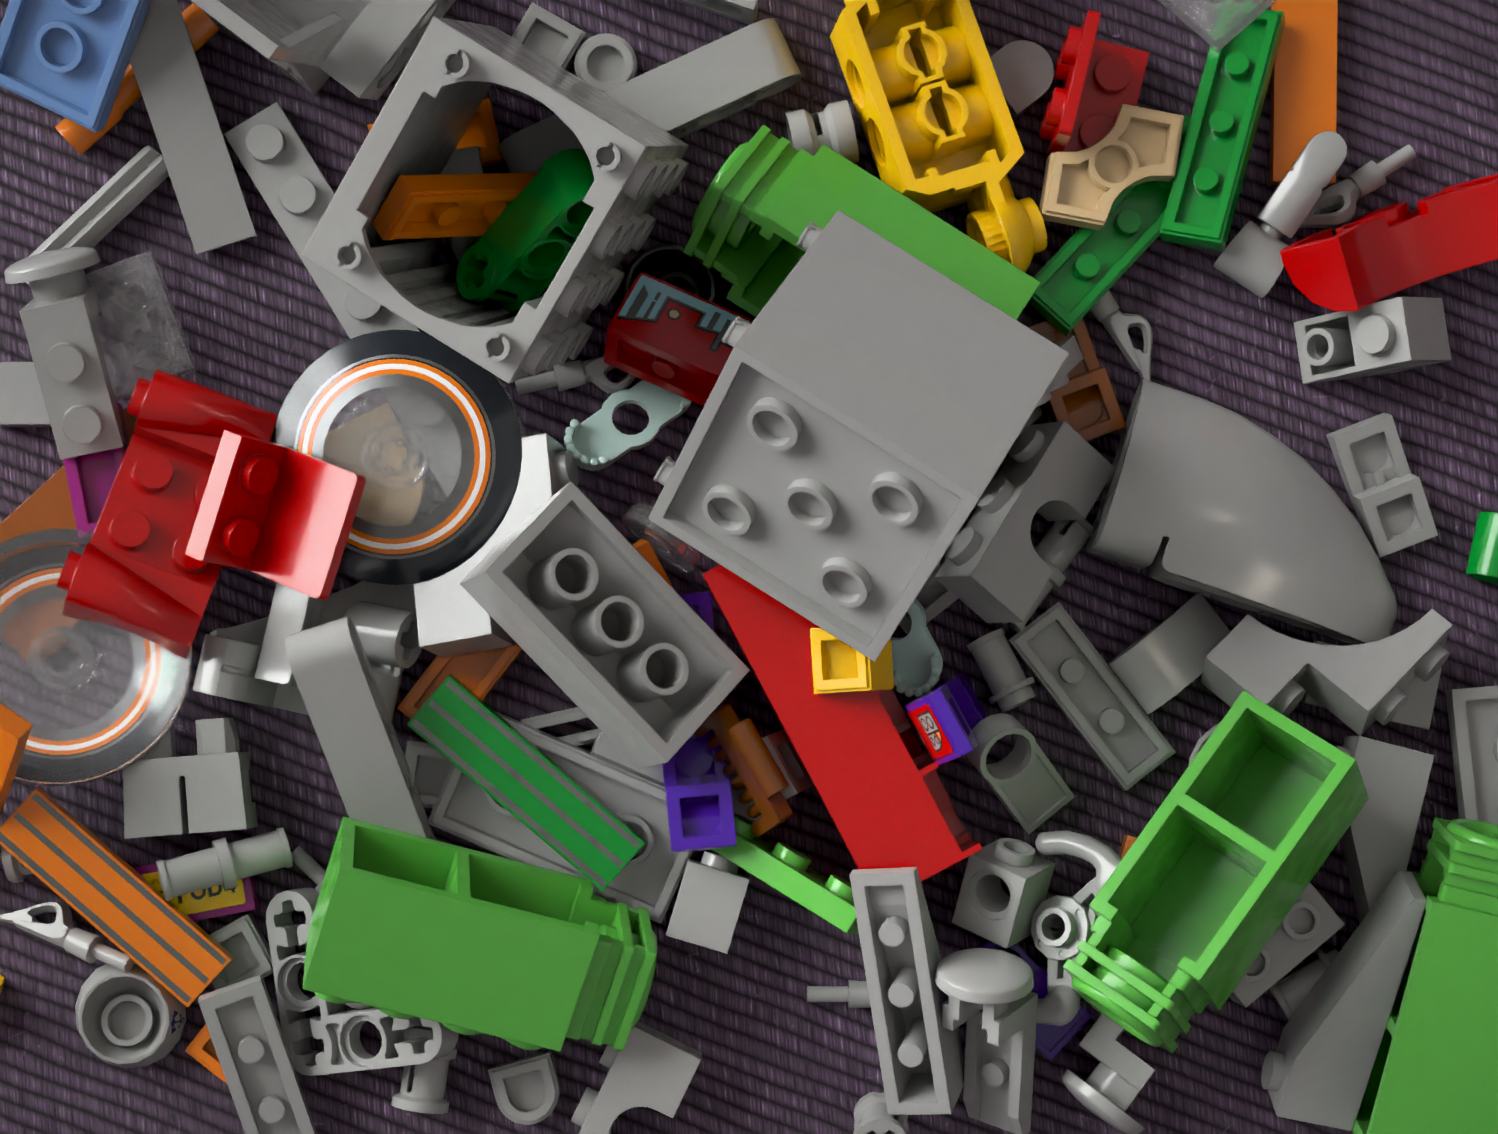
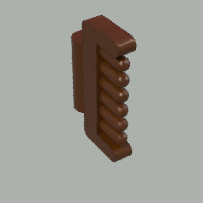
(754, 765)

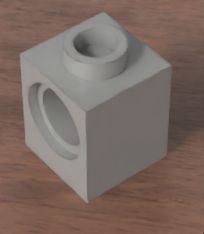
(708, 902)
(984, 904)

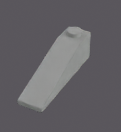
(900, 954)
(1340, 1024)

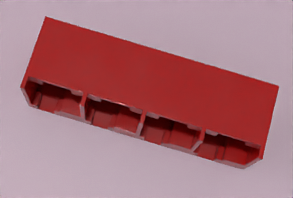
(850, 743)

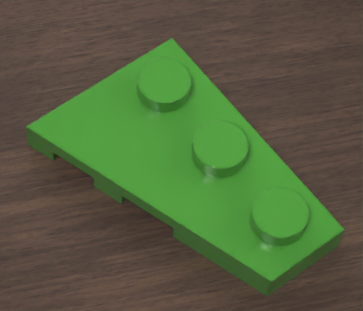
(789, 874)

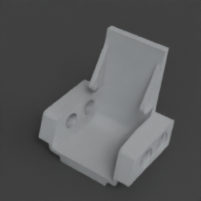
(350, 40)

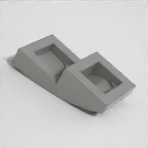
(1381, 486)

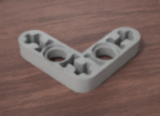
(336, 1025)

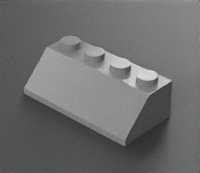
(606, 627)

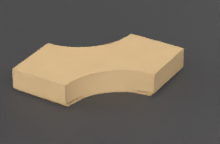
(1086, 182)

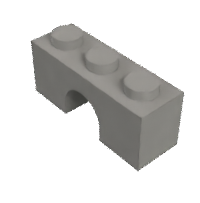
(993, 557)
(647, 1073)

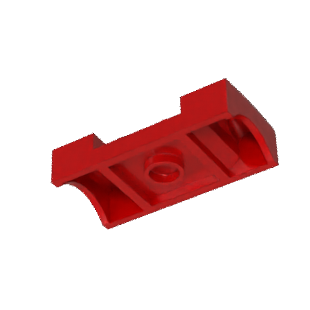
(136, 560)

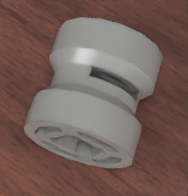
(829, 127)

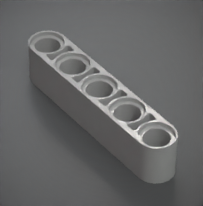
(679, 94)
(355, 727)

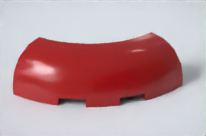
(1397, 247)

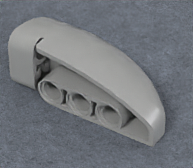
(1238, 520)

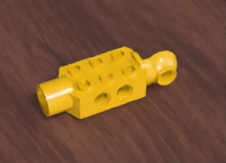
(938, 116)

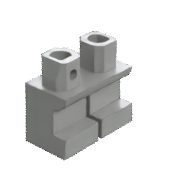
(190, 792)

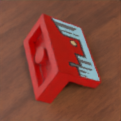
(670, 338)

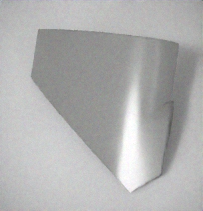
(385, 626)

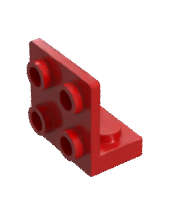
(1095, 85)
(276, 513)

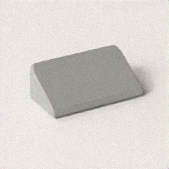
(288, 614)

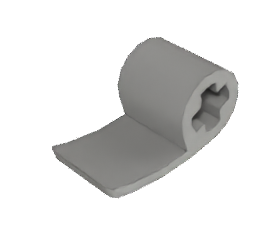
(1170, 654)

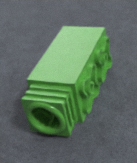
(772, 192)
(1215, 872)
(476, 942)
(1442, 1034)

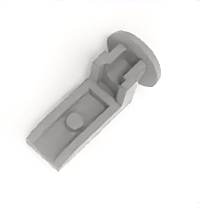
(68, 350)
(996, 1000)
(1115, 1078)

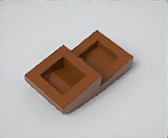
(1088, 398)

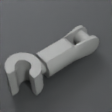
(1254, 253)

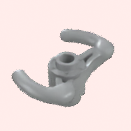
(1066, 920)

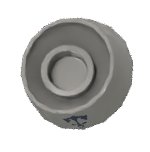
(128, 1017)

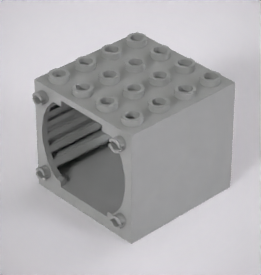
(418, 135)
(853, 432)

